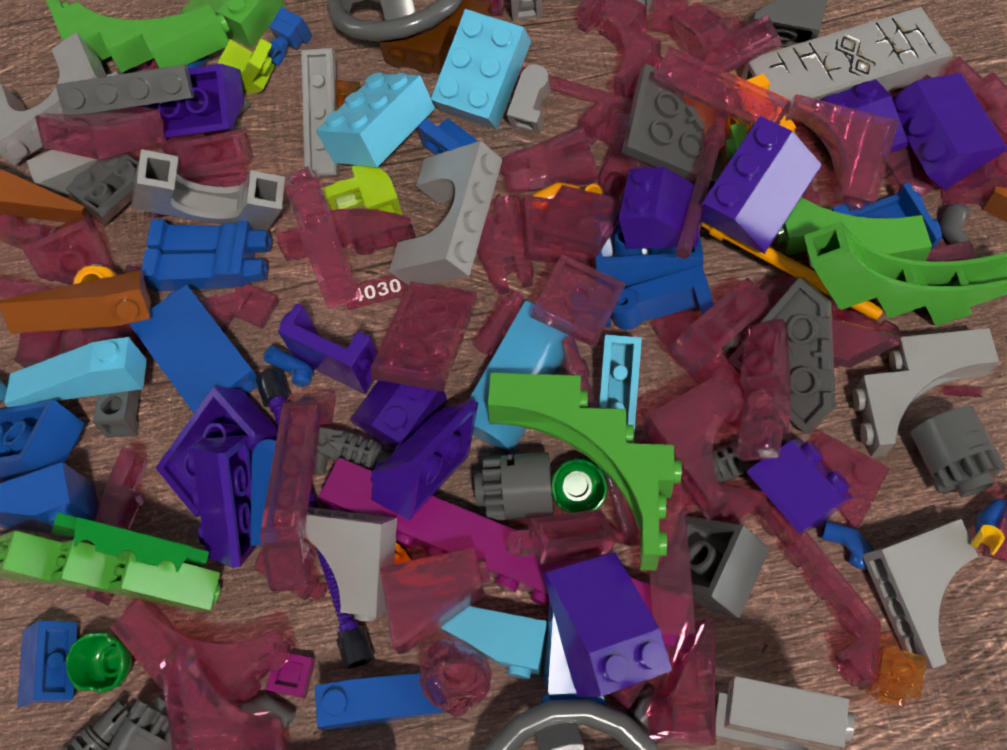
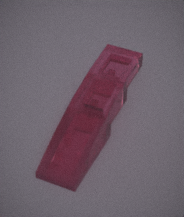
(120, 501)
(672, 581)

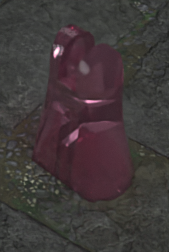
(559, 159)
(503, 246)

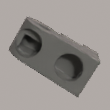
(117, 414)

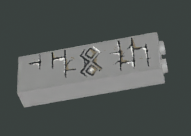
(888, 49)

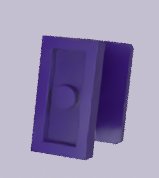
(344, 365)

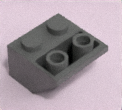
(105, 186)

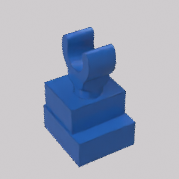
(289, 31)

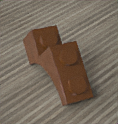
(429, 48)

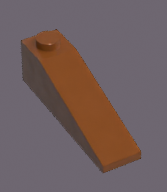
(31, 201)
(80, 306)

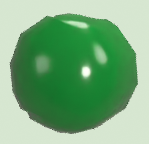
(579, 486)
(98, 662)

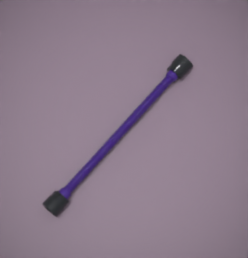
(353, 642)

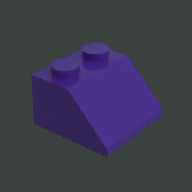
(873, 99)
(655, 208)
(395, 411)
(801, 485)

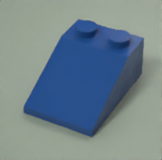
(36, 437)
(35, 498)

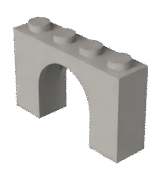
(18, 126)
(165, 192)
(450, 249)
(781, 717)

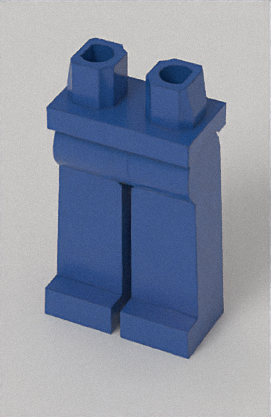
(204, 256)

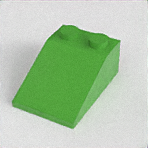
(245, 18)

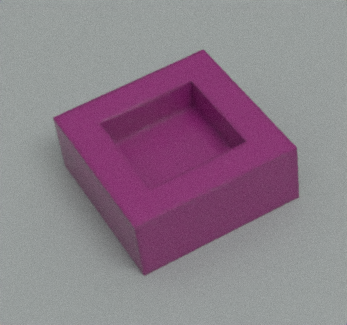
(293, 677)

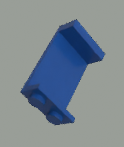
(193, 348)

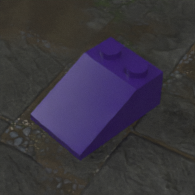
(221, 414)
(605, 626)

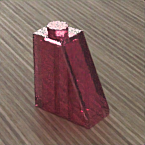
(430, 593)

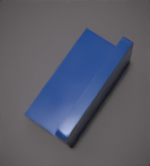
(443, 137)
(44, 663)

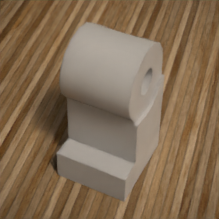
(528, 97)

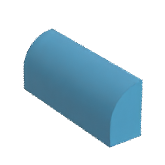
(526, 349)

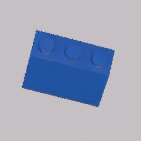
(641, 265)

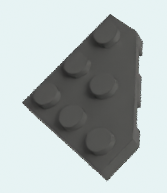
(666, 130)
(810, 353)

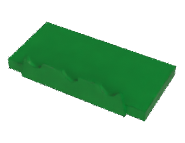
(115, 540)

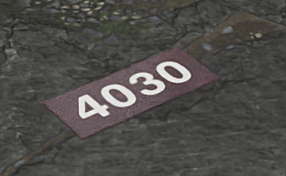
(378, 291)

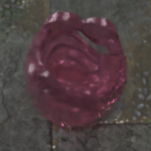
(454, 670)

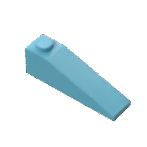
(79, 373)
(621, 375)
(502, 638)

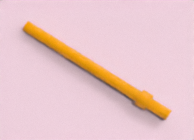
(793, 268)

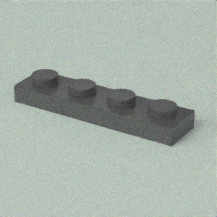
(125, 90)

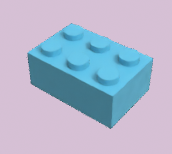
(481, 69)
(375, 119)

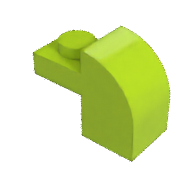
(254, 65)
(368, 188)

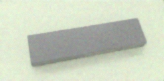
(318, 102)

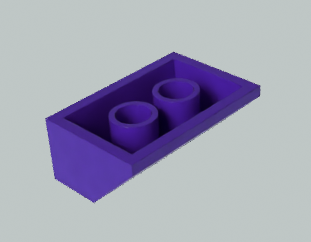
(213, 109)
(947, 128)
(761, 185)
(424, 460)
(223, 497)

